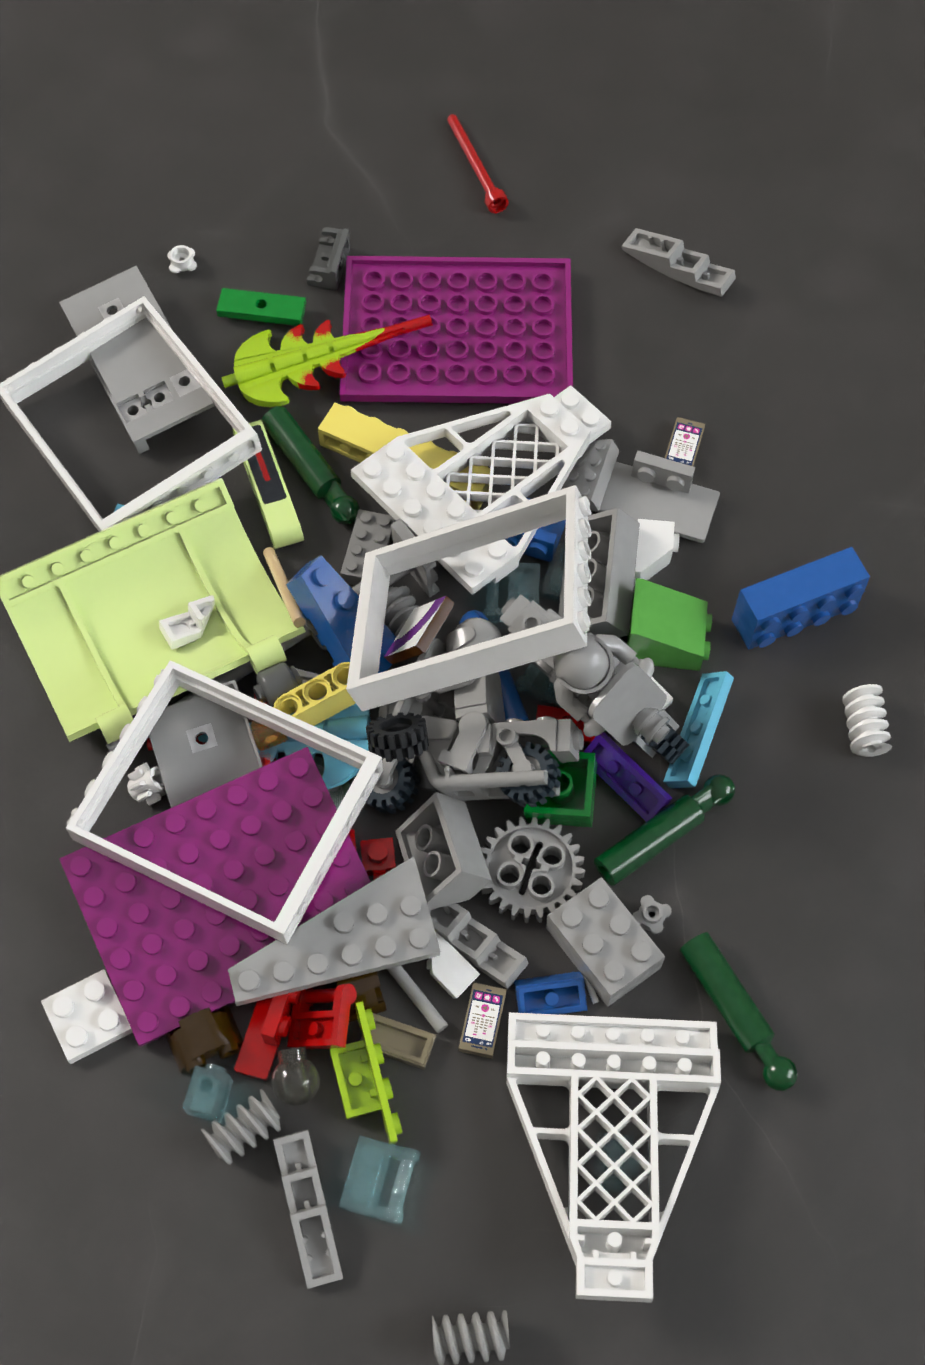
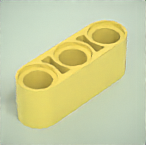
(304, 697)

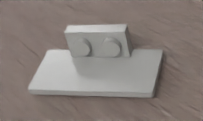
(661, 492)

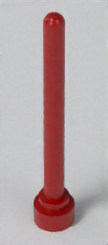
(494, 198)

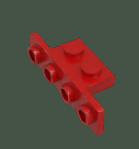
(266, 1028)

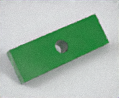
(261, 306)

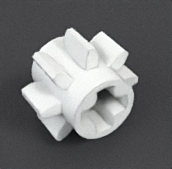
(146, 784)

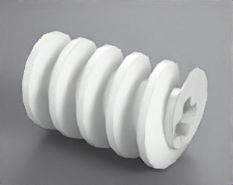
(866, 720)

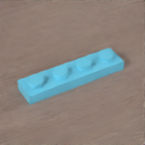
(699, 729)

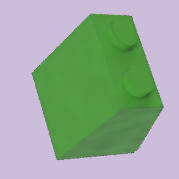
(668, 626)

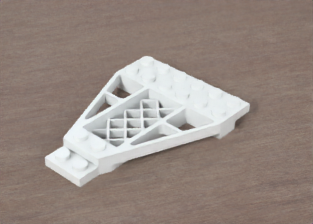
(426, 503)
(619, 1054)

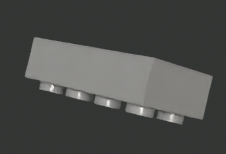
(594, 471)
(369, 533)

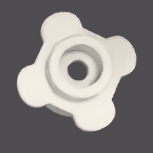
(181, 259)

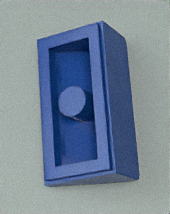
(551, 994)

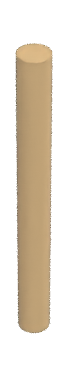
(281, 580)

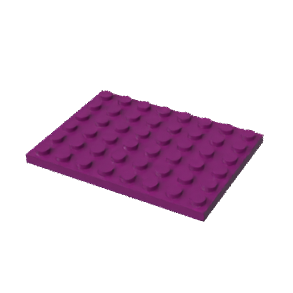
(493, 337)
(236, 841)

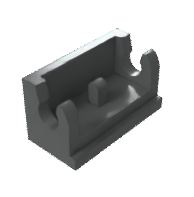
(330, 259)

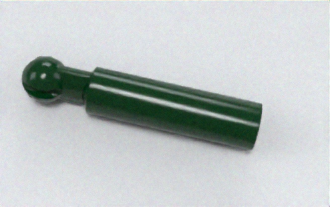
(310, 464)
(663, 830)
(738, 1009)

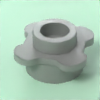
(655, 923)

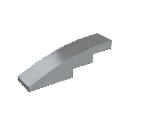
(673, 260)
(478, 944)
(308, 1209)

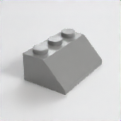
(444, 850)

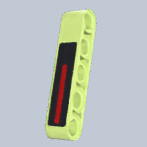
(272, 493)

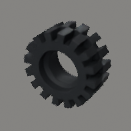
(397, 736)

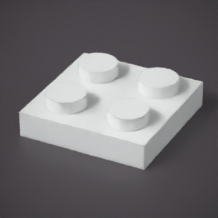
(87, 1016)

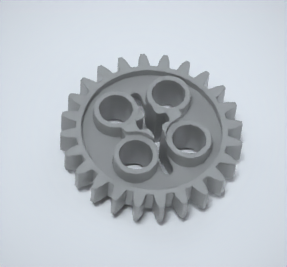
(558, 878)

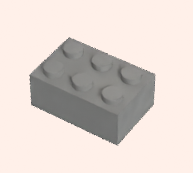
(604, 941)

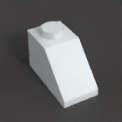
(654, 547)

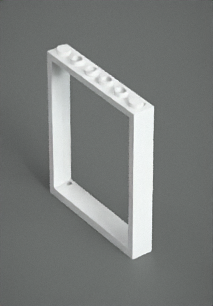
(76, 352)
(377, 689)
(134, 736)

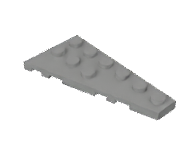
(361, 934)

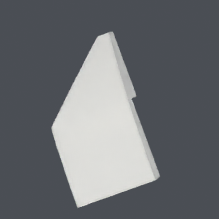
(189, 625)
(451, 969)

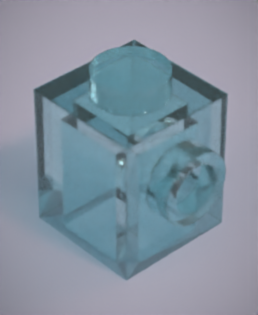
(208, 1093)
(614, 1152)

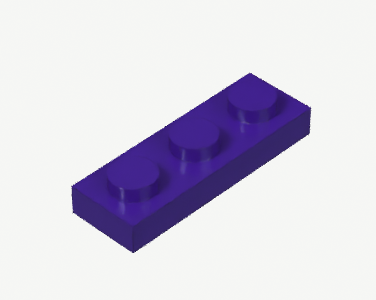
(628, 778)

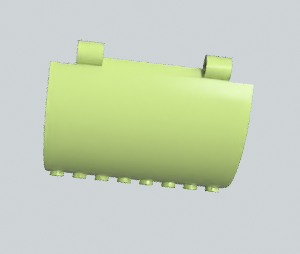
(98, 604)

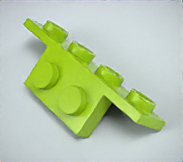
(360, 1076)

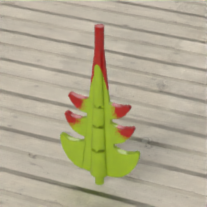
(262, 369)

